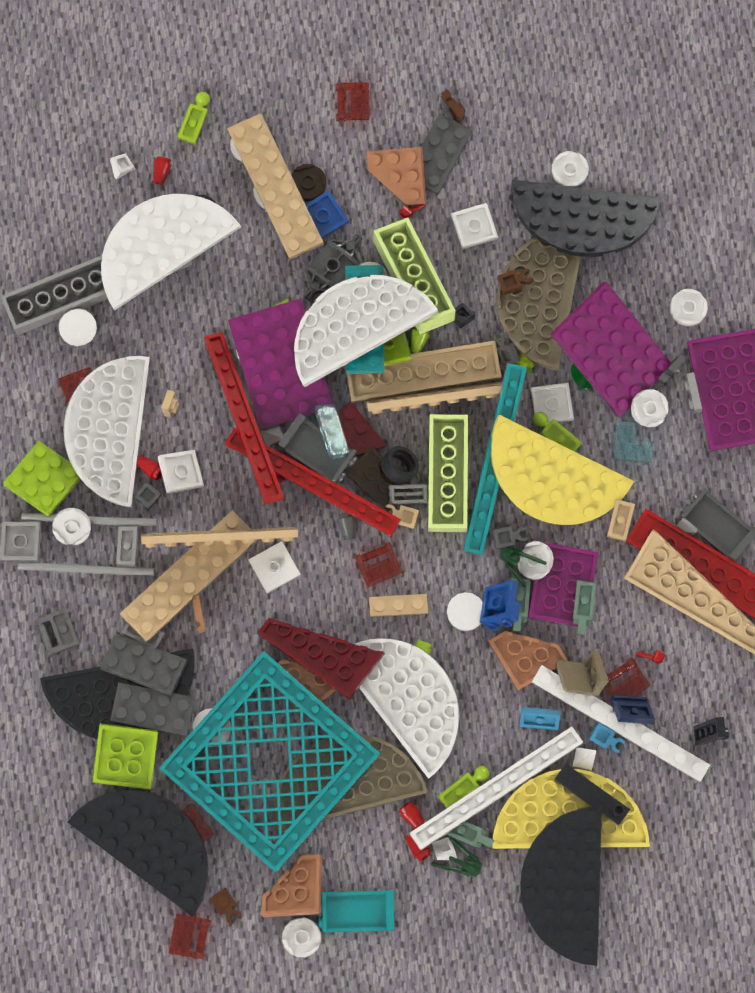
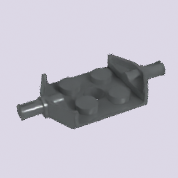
(319, 274)

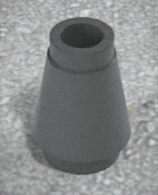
(347, 525)

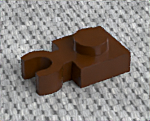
(456, 109)
(512, 282)
(223, 903)

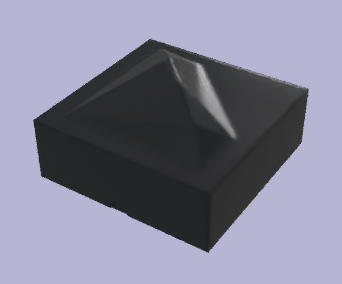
(463, 315)

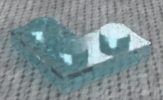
(626, 448)

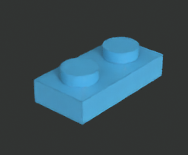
(539, 718)

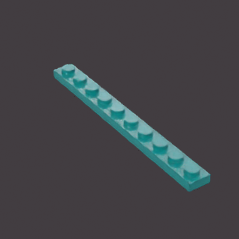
(488, 483)

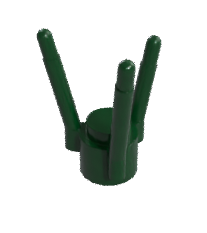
(512, 558)
(470, 866)

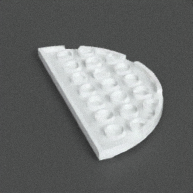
(159, 240)
(355, 320)
(105, 427)
(414, 701)

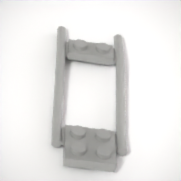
(22, 543)

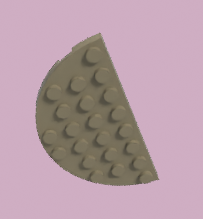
(540, 306)
(386, 781)

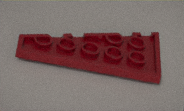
(356, 430)
(328, 658)

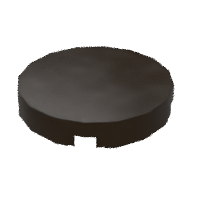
(313, 183)

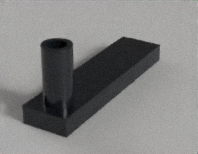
(710, 731)
(591, 794)

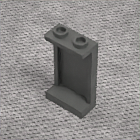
(306, 445)
(718, 525)

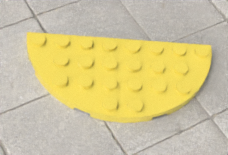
(551, 479)
(544, 800)

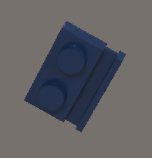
(632, 709)

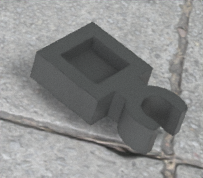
(506, 350)
(676, 366)
(506, 537)

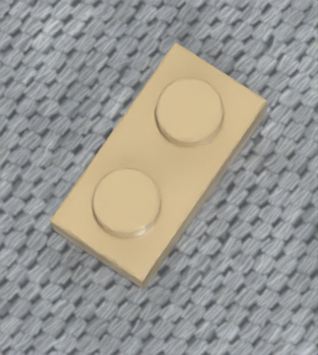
(170, 404)
(620, 520)

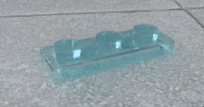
(331, 431)

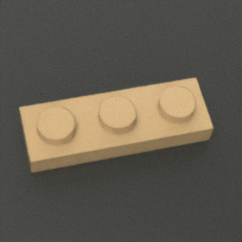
(398, 605)

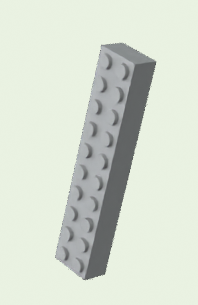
(54, 295)

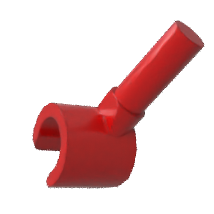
(406, 212)
(657, 657)

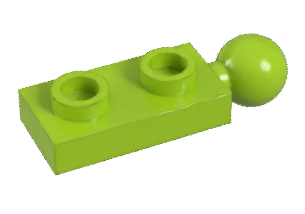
(194, 119)
(556, 432)
(464, 786)

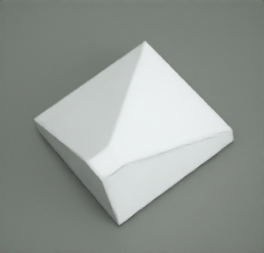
(121, 165)
(584, 758)
(444, 849)

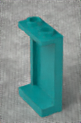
(357, 911)

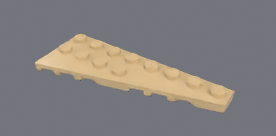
(676, 582)

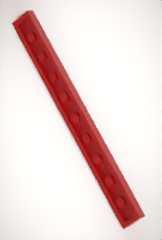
(243, 418)
(324, 488)

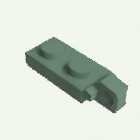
(523, 598)
(584, 605)
(471, 835)

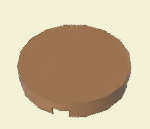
(198, 612)

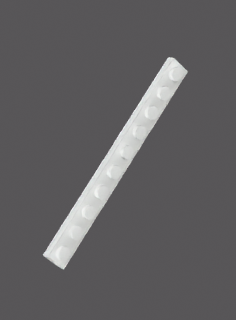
(633, 732)
(496, 788)

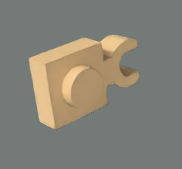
(407, 515)

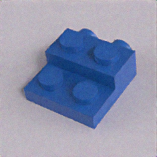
(500, 605)

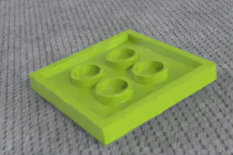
(42, 479)
(125, 756)

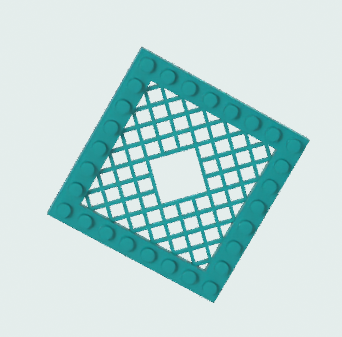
(212, 724)

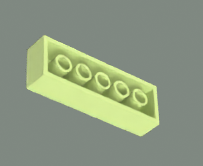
(409, 262)
(448, 473)

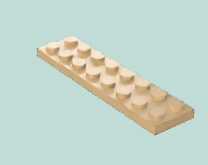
(275, 186)
(429, 372)
(433, 398)
(227, 536)
(184, 580)

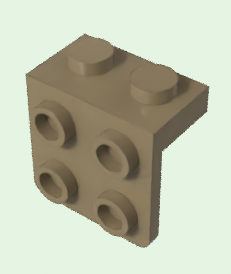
(584, 677)

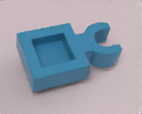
(604, 736)

